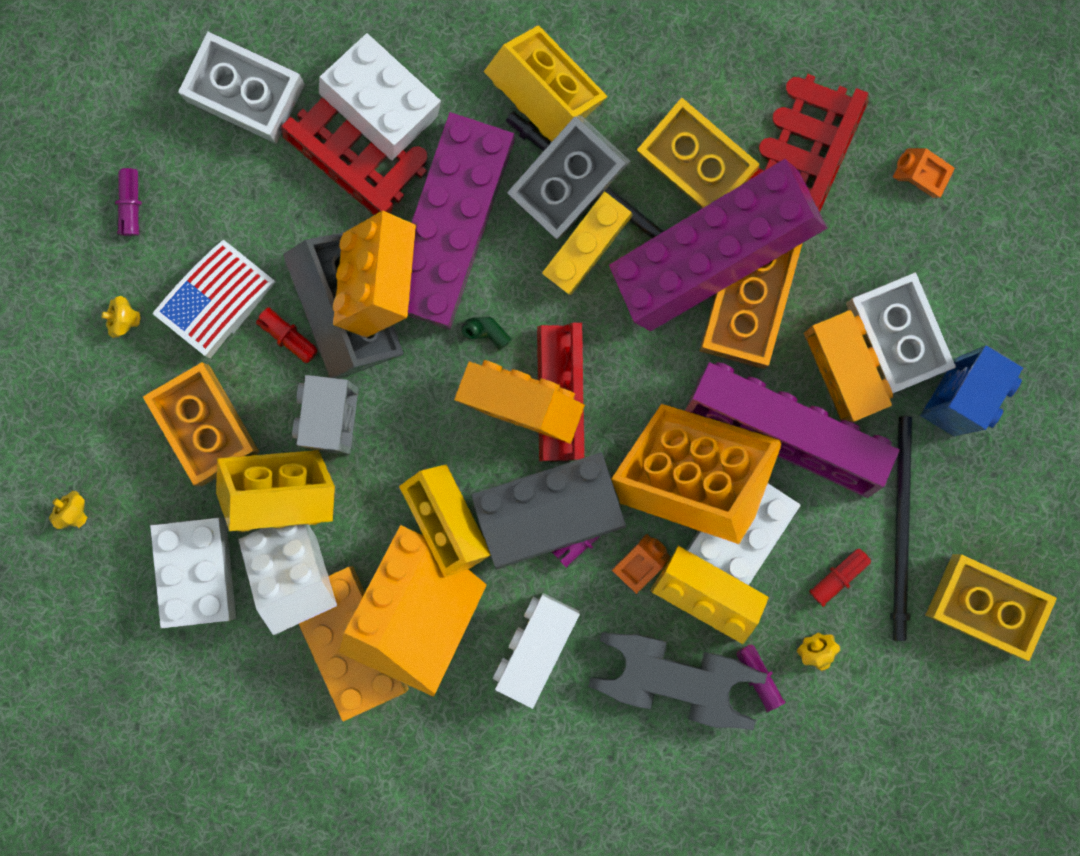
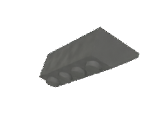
(313, 272)
(548, 510)

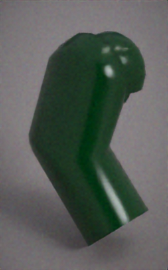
(485, 328)

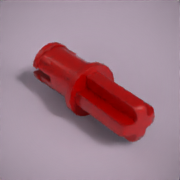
(286, 335)
(840, 577)

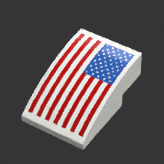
(214, 298)

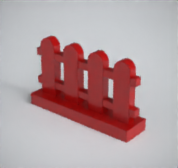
(814, 130)
(352, 177)

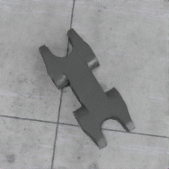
(703, 686)

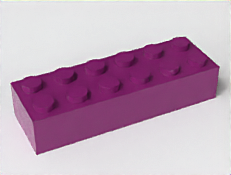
(454, 215)
(717, 245)
(806, 434)

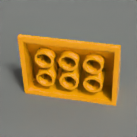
(697, 472)
(411, 615)

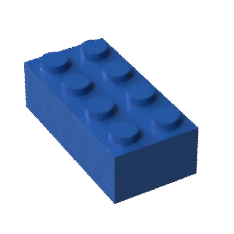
(973, 392)

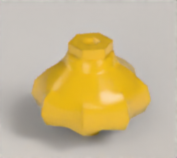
(120, 317)
(68, 511)
(818, 651)

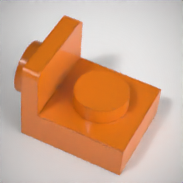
(924, 171)
(642, 563)

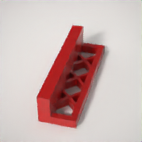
(562, 363)

